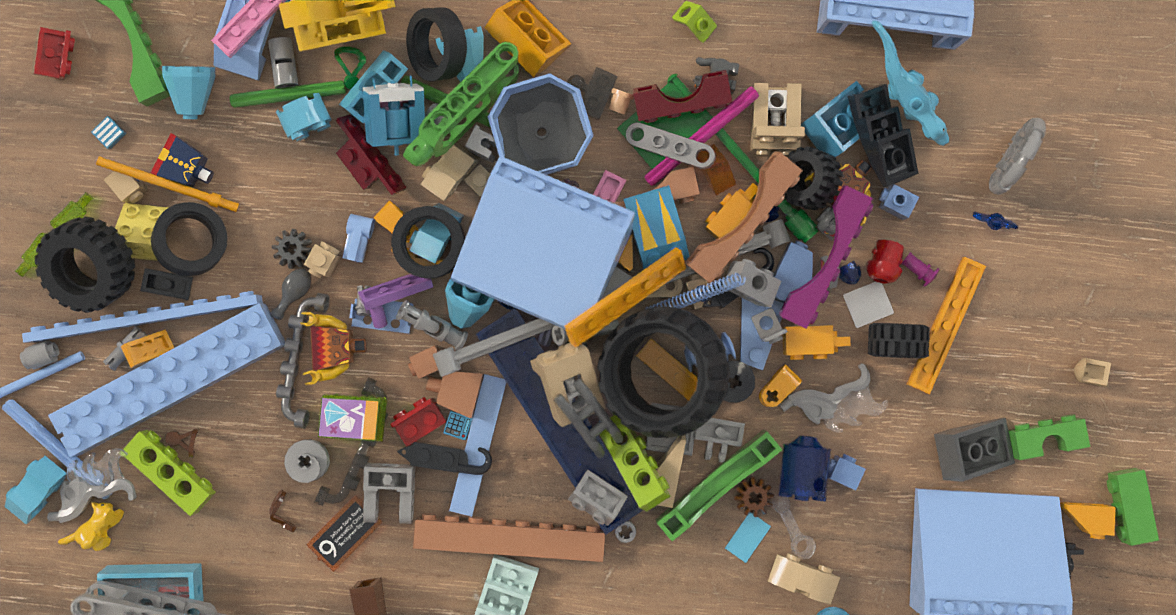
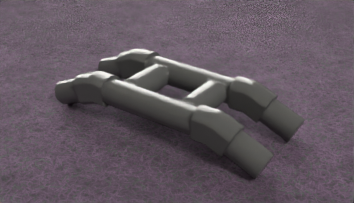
(577, 418)

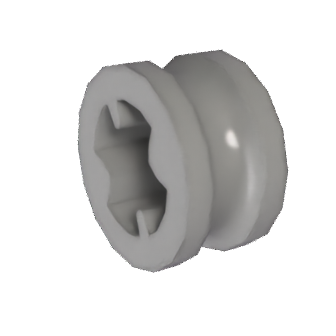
(632, 534)

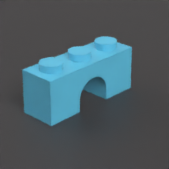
(383, 69)

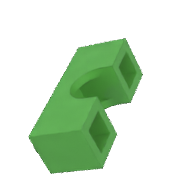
(1028, 440)

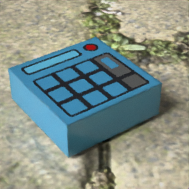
(458, 425)

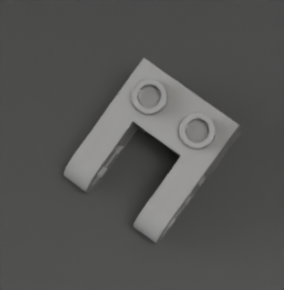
(389, 476)

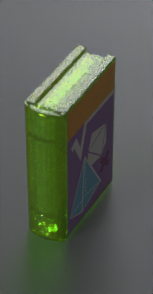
(352, 417)

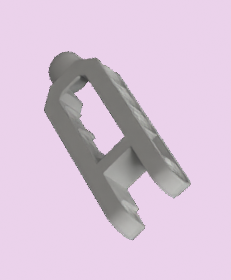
(126, 600)

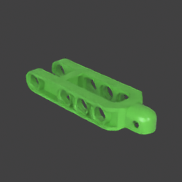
(490, 81)

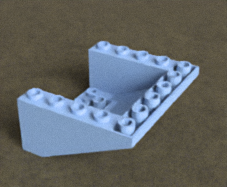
(946, 19)
(542, 244)
(988, 554)

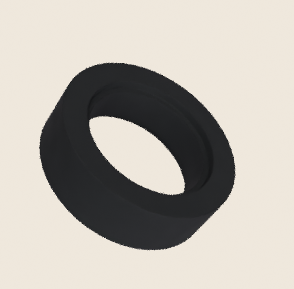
(453, 39)
(192, 211)
(400, 234)

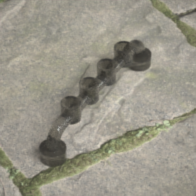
(359, 461)

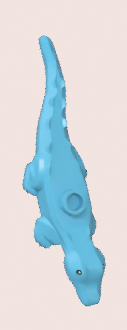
(908, 89)

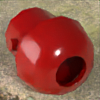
(885, 262)

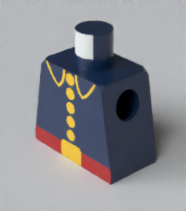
(181, 163)

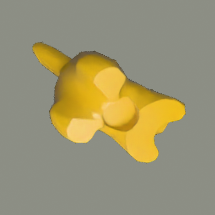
(94, 531)

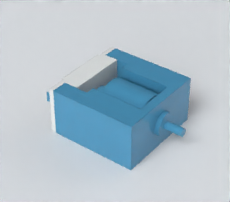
(394, 123)

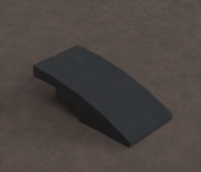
(882, 135)

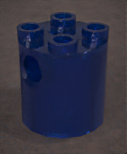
(804, 469)

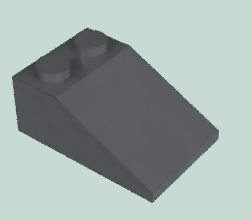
(974, 449)

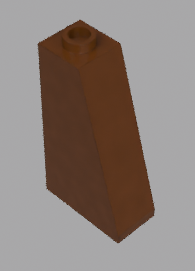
(368, 597)

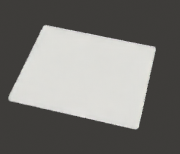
(868, 304)

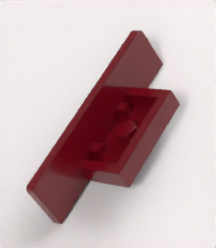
(365, 161)

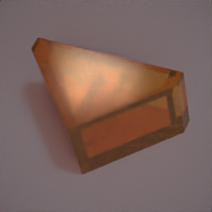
(719, 174)

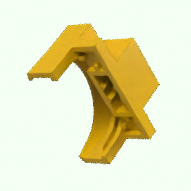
(333, 21)

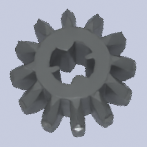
(294, 239)

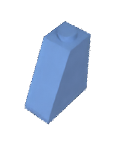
(793, 269)

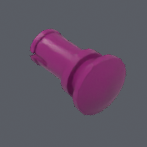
(920, 269)

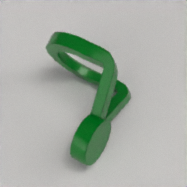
(351, 78)

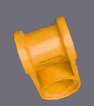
(389, 216)
(782, 384)

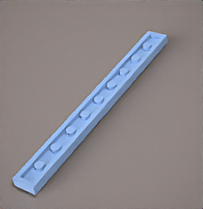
(132, 318)

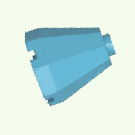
(475, 51)
(189, 88)
(465, 304)

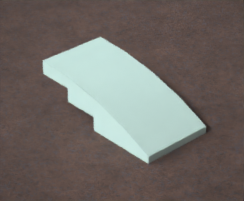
(507, 587)

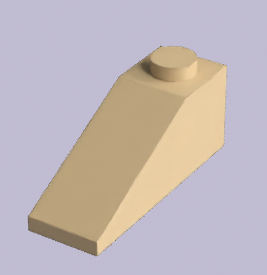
(670, 467)

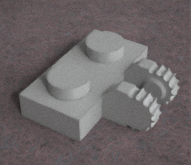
(721, 432)

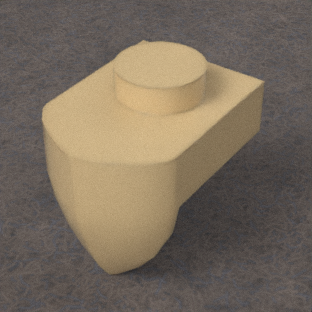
(1092, 372)

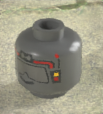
(826, 223)

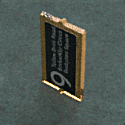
(342, 534)

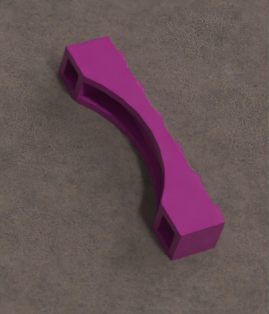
(848, 212)

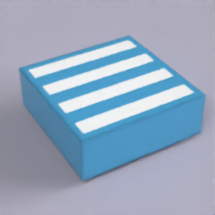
(108, 132)

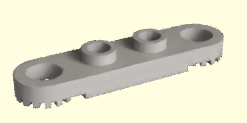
(670, 145)

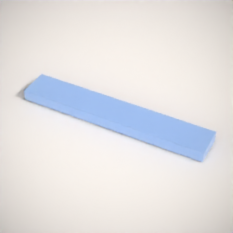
(480, 435)

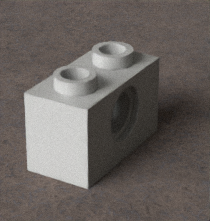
(764, 285)

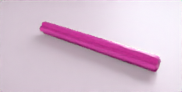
(706, 132)

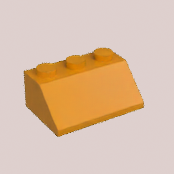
(530, 31)

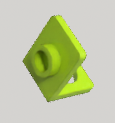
(696, 20)

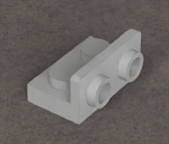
(597, 498)

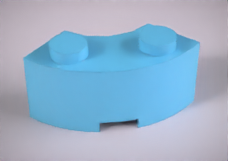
(433, 237)
(38, 484)

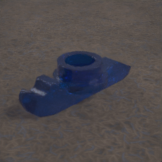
(995, 220)

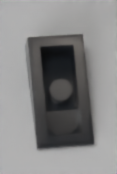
(166, 284)

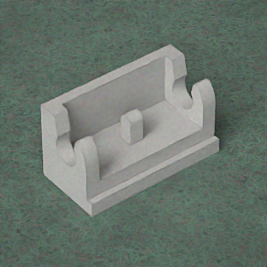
(479, 144)

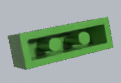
(1132, 506)

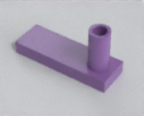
(384, 293)

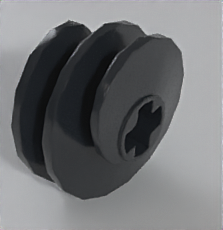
(746, 382)

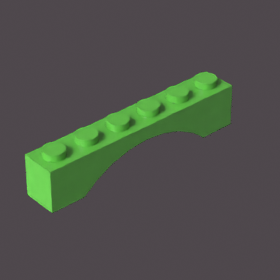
(146, 72)
(717, 483)

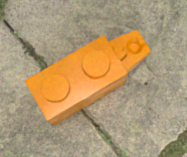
(732, 213)
(813, 340)

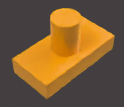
(147, 348)

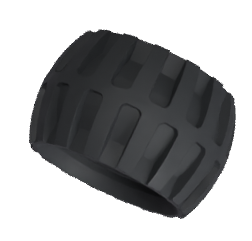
(619, 388)

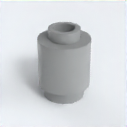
(39, 354)

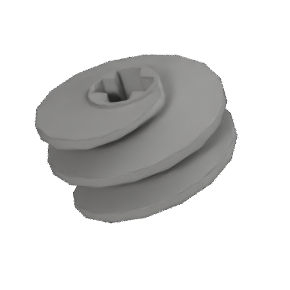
(319, 461)

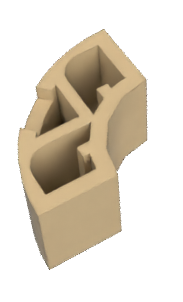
(448, 172)
(803, 578)

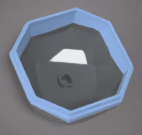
(536, 105)

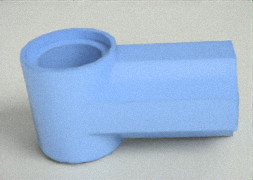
(359, 231)

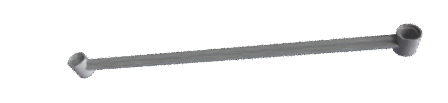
(450, 360)

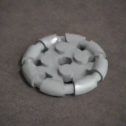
(1022, 149)

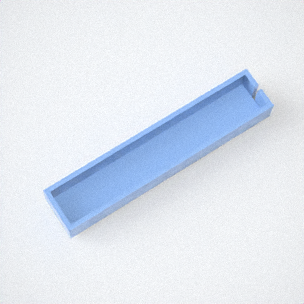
(167, 380)

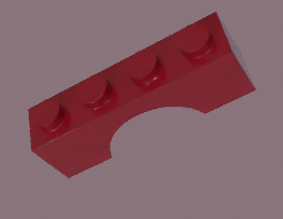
(712, 91)

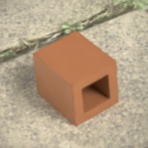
(423, 363)

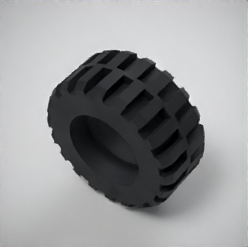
(64, 278)

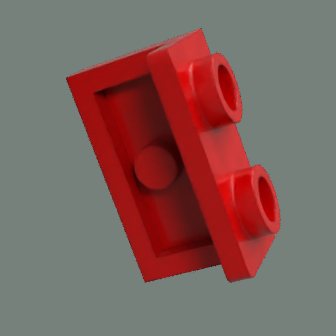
(53, 53)

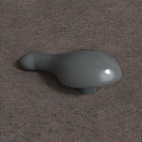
(293, 288)

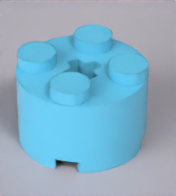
(304, 116)

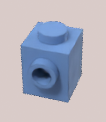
(897, 201)
(846, 471)

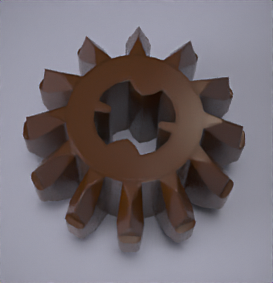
(750, 504)

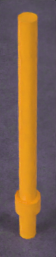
(212, 199)

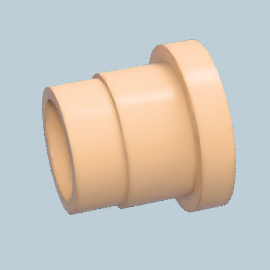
(620, 101)

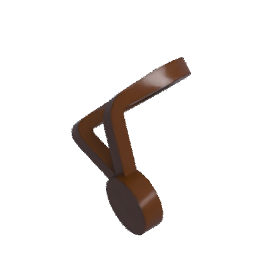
(174, 438)
(273, 509)

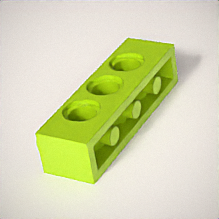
(138, 455)
(656, 489)

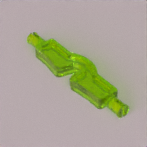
(71, 211)

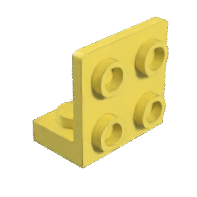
(136, 226)

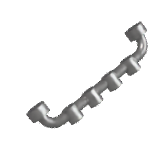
(291, 367)

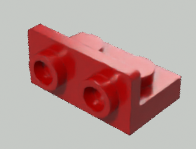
(419, 421)

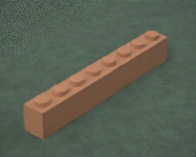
(509, 538)

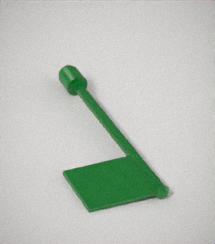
(689, 123)

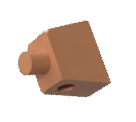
(457, 391)

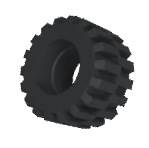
(825, 181)
(898, 340)

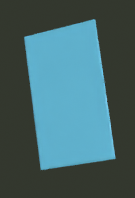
(747, 537)

